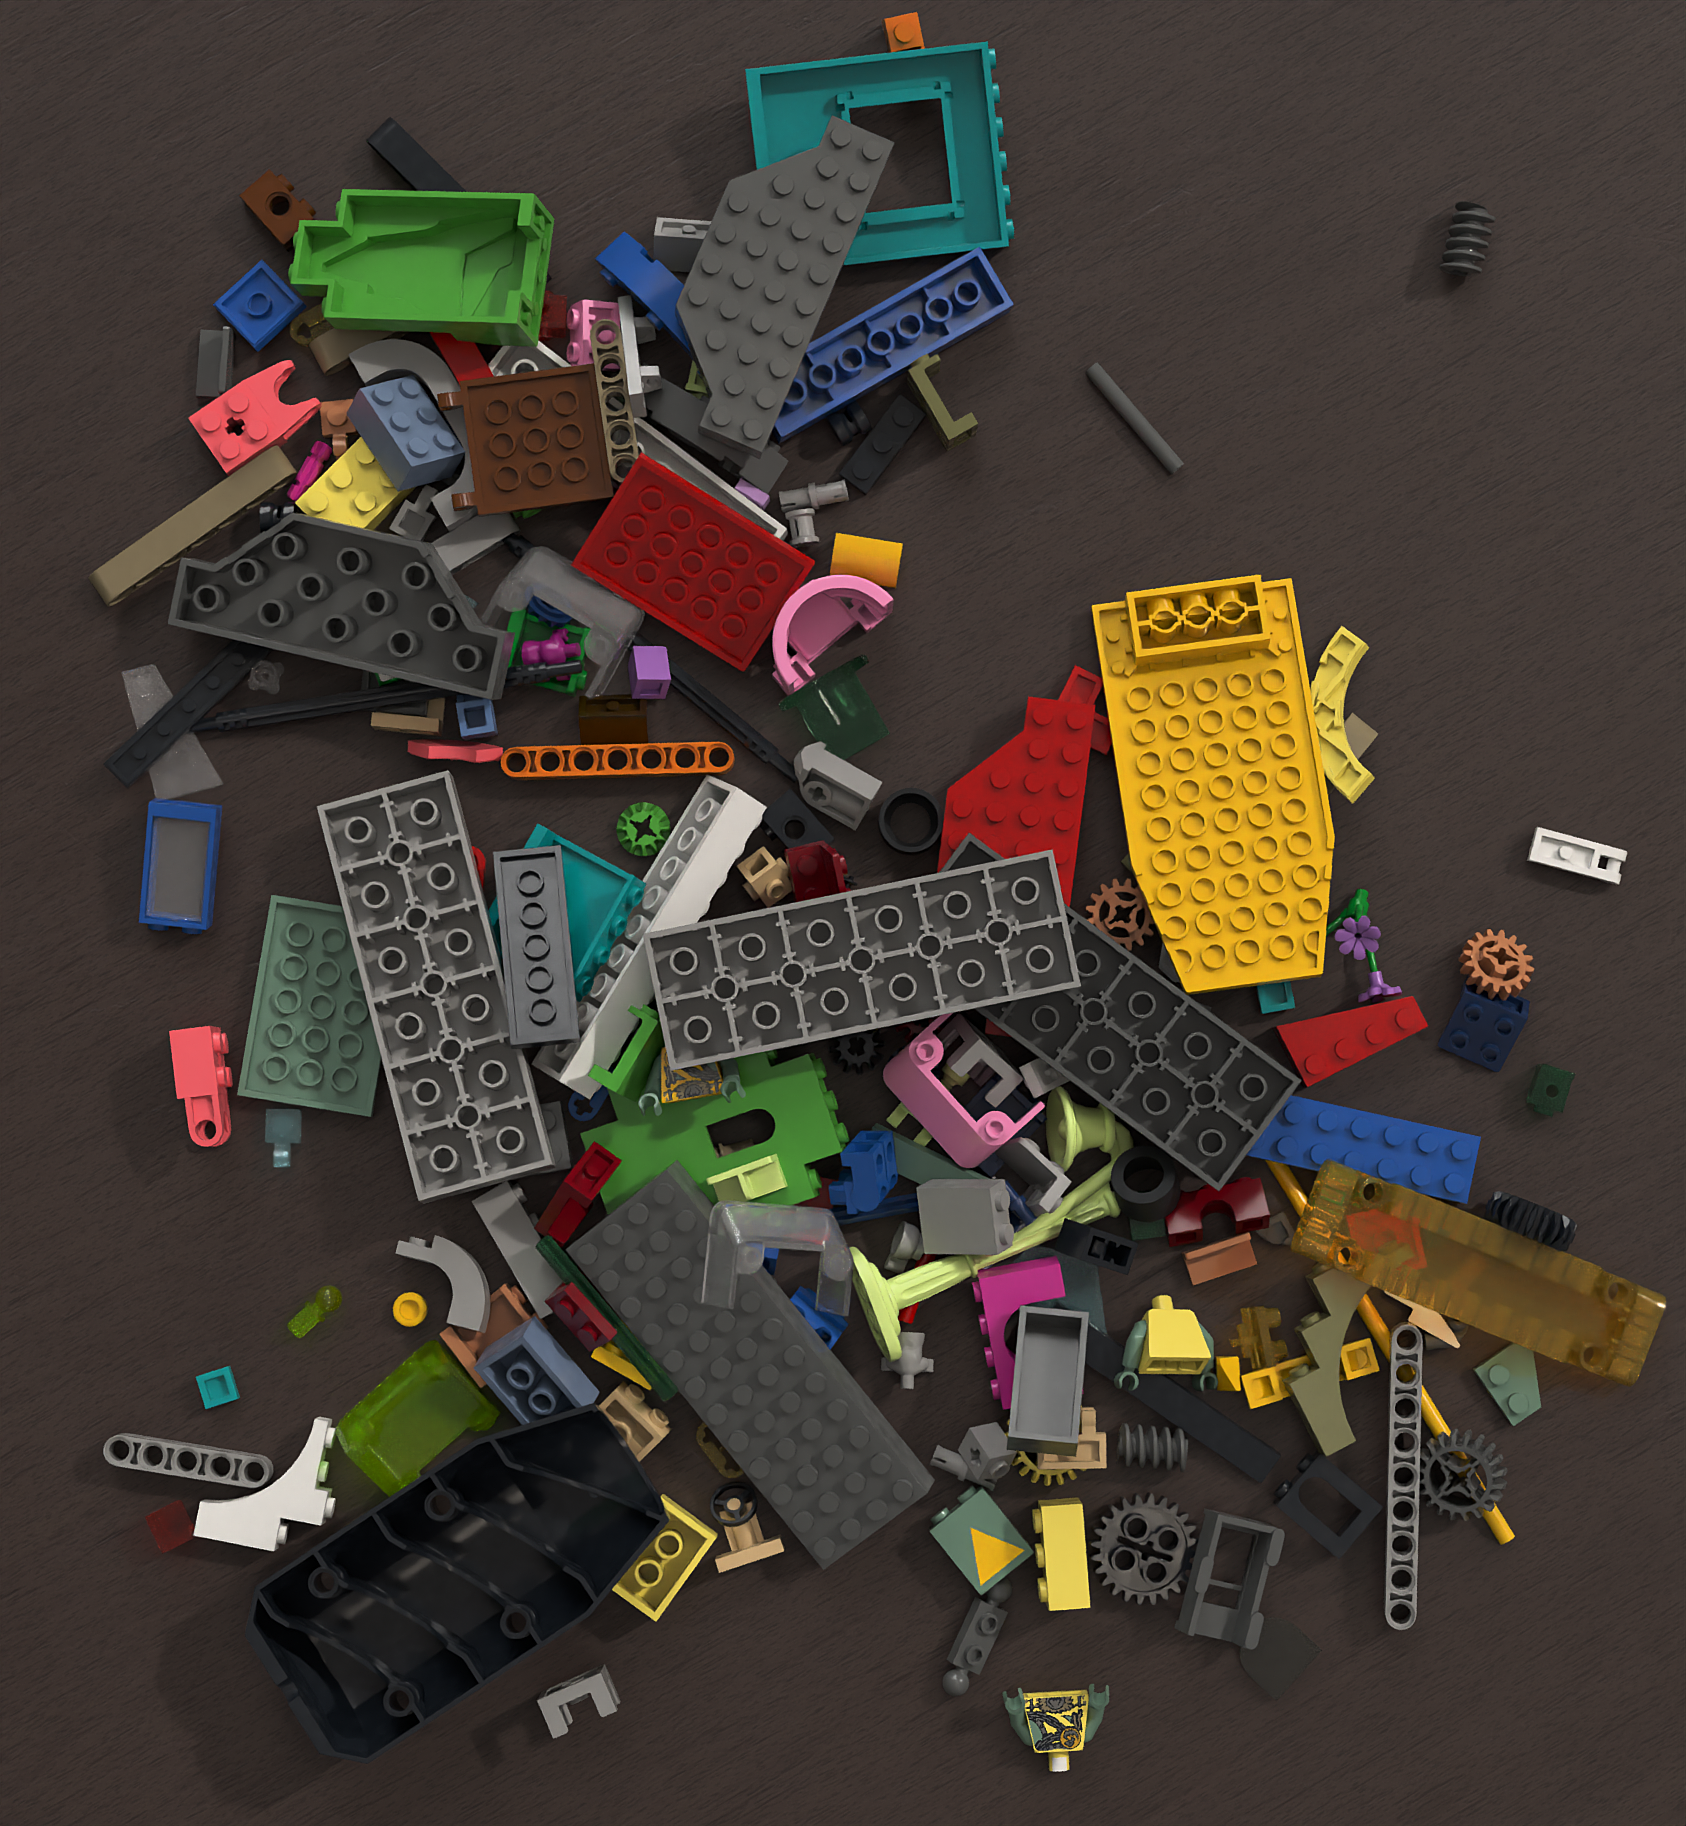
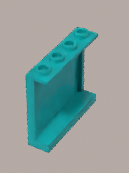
(597, 905)

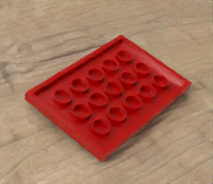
(692, 562)

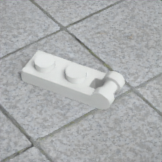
(1576, 855)

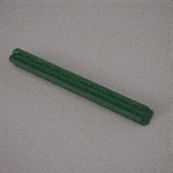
(624, 1338)

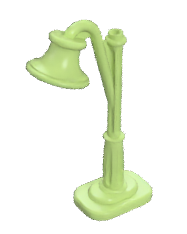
(1068, 1132)

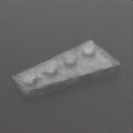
(185, 766)

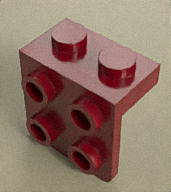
(581, 1315)

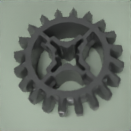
(1468, 1485)

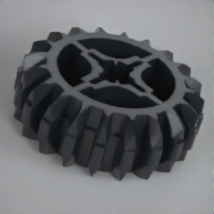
(1531, 1220)

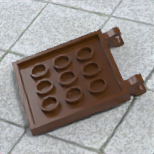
(533, 440)

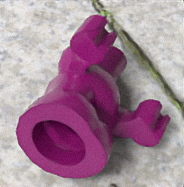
(550, 650)

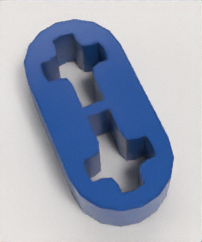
(596, 1102)

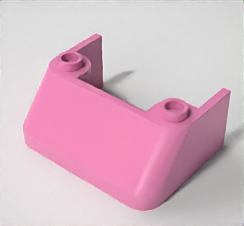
(938, 1111)

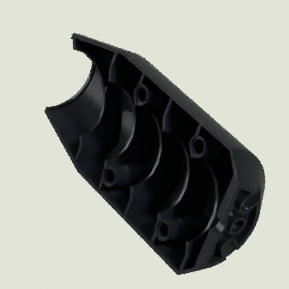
(428, 1597)

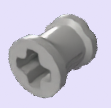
(802, 527)

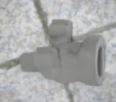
(910, 1361)

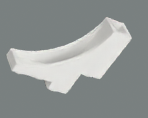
(296, 1496)

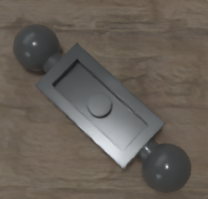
(976, 1638)

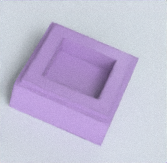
(753, 494)

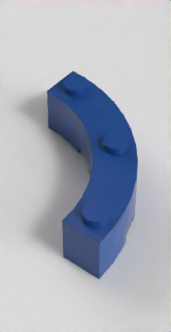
(647, 281)

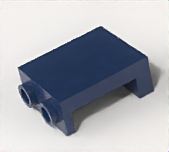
(1014, 1106)

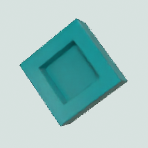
(1275, 997)
(217, 1387)

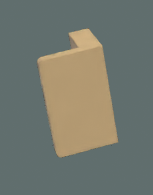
(412, 724)

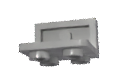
(1043, 1175)

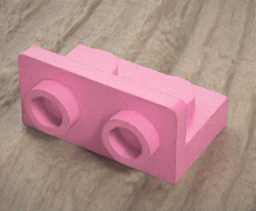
(580, 321)

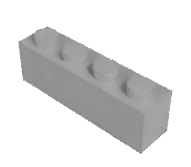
(516, 1238)

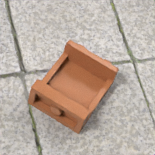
(505, 1315)

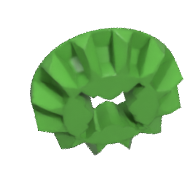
(647, 844)

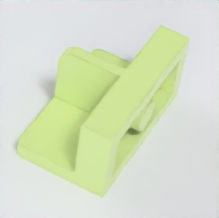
(749, 1180)

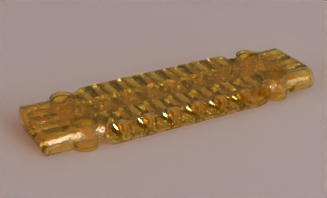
(1478, 1273)

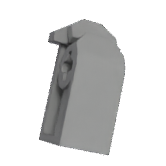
(834, 785)

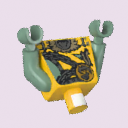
(689, 1082)

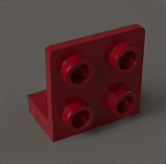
(816, 871)

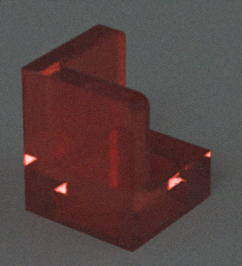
(171, 1526)

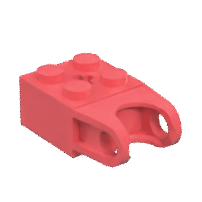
(259, 408)
(203, 1081)

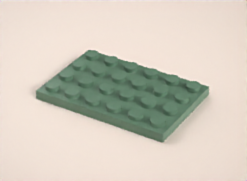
(310, 1015)

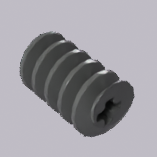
(1466, 239)
(1152, 1446)

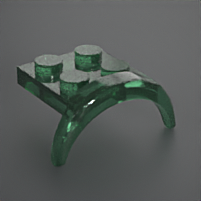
(839, 710)

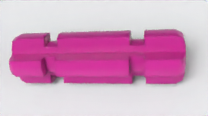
(310, 470)

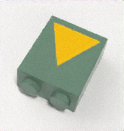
(980, 1539)

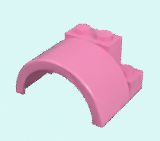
(819, 618)

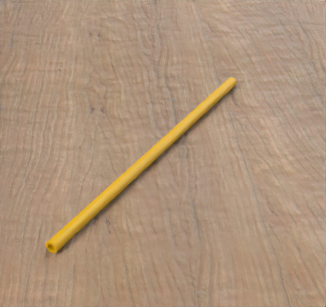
(1382, 1337)

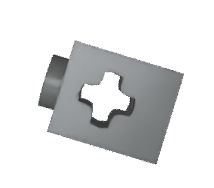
(986, 1451)

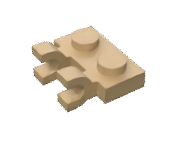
(1090, 1448)

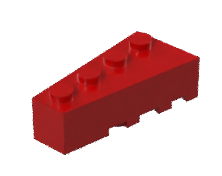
(1341, 1039)

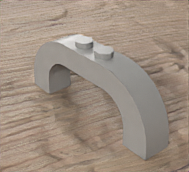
(402, 358)

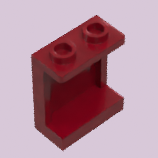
(576, 1194)

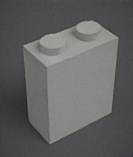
(965, 1216)

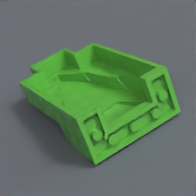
(430, 263)

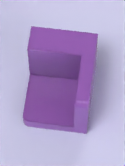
(649, 672)

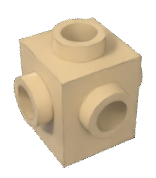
(769, 883)

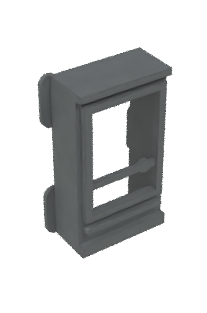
(1222, 1622)

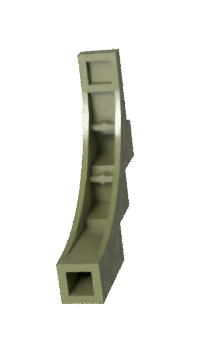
(1317, 1387)

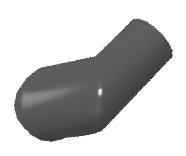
(1458, 1328)

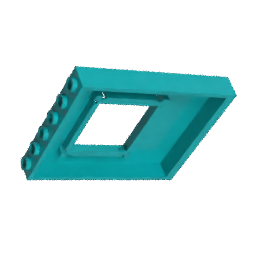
(796, 101)

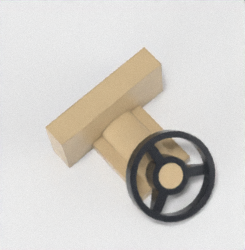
(742, 1529)

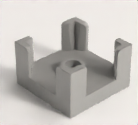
(979, 1058)
(554, 1699)

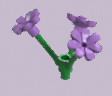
(1358, 937)

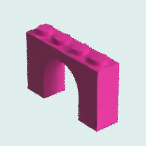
(1002, 1293)

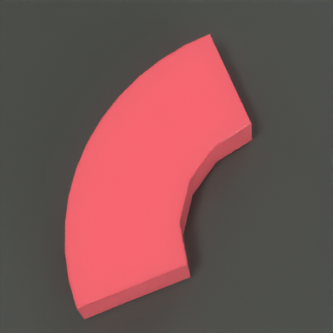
(455, 750)

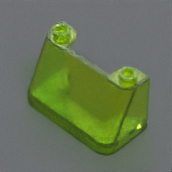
(413, 1417)

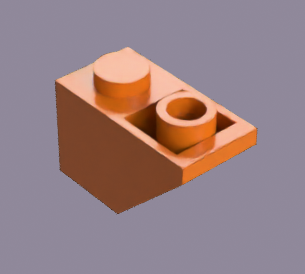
(903, 33)

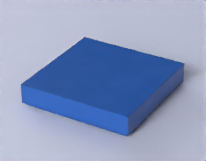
(259, 305)

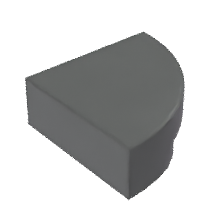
(1279, 1230)

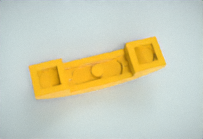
(1266, 1384)

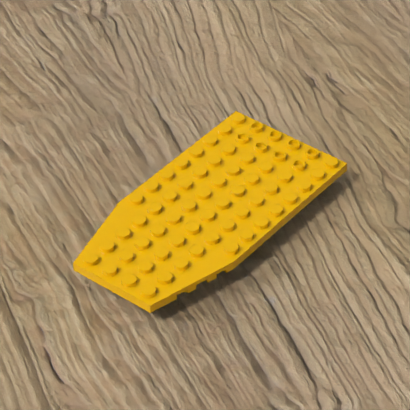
(1220, 777)

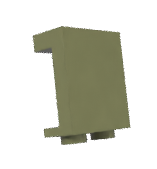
(949, 432)

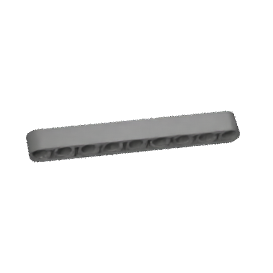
(1408, 1491)

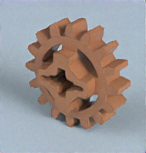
(1111, 901)
(1496, 964)

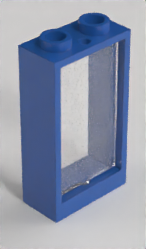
(180, 865)

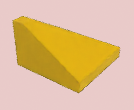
(1228, 1373)

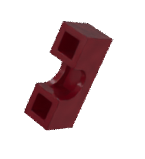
(1240, 1201)

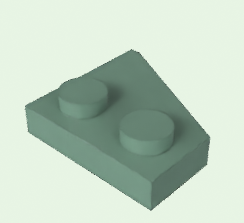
(1511, 1381)

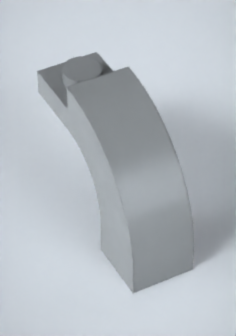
(470, 1287)

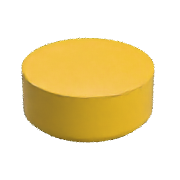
(410, 1309)

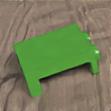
(635, 1065)

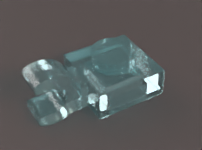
(283, 1129)

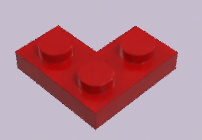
(1084, 688)

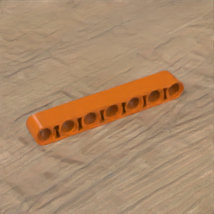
(602, 753)

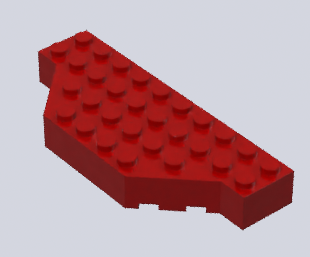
(1027, 793)

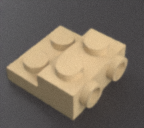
(635, 1420)

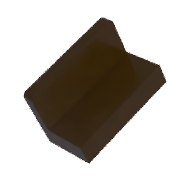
(613, 720)

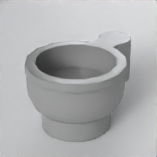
(905, 1245)

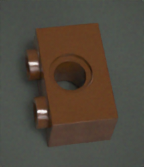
(265, 195)

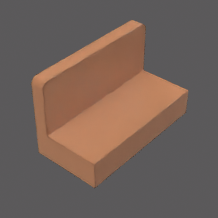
(1219, 1258)

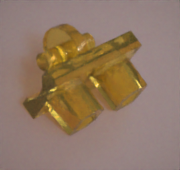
(1256, 1339)

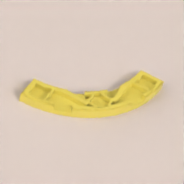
(1328, 699)

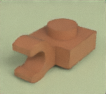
(337, 424)

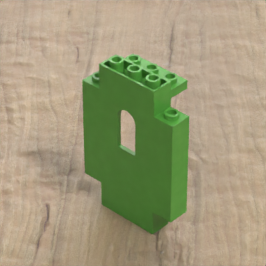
(789, 1091)

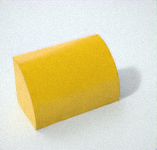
(866, 559)

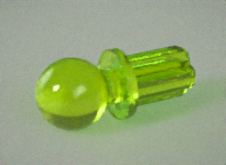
(326, 1300)

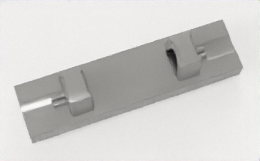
(639, 378)

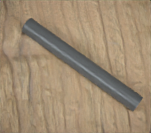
(1134, 418)

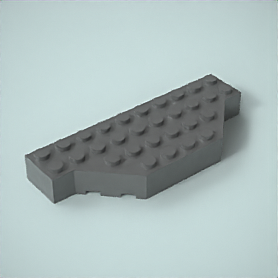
(771, 275)
(348, 602)

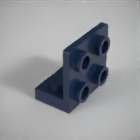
(1484, 1027)

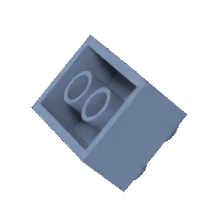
(405, 432)
(534, 1374)

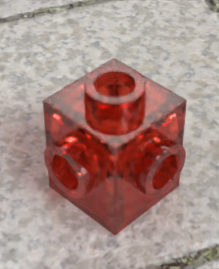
(553, 317)

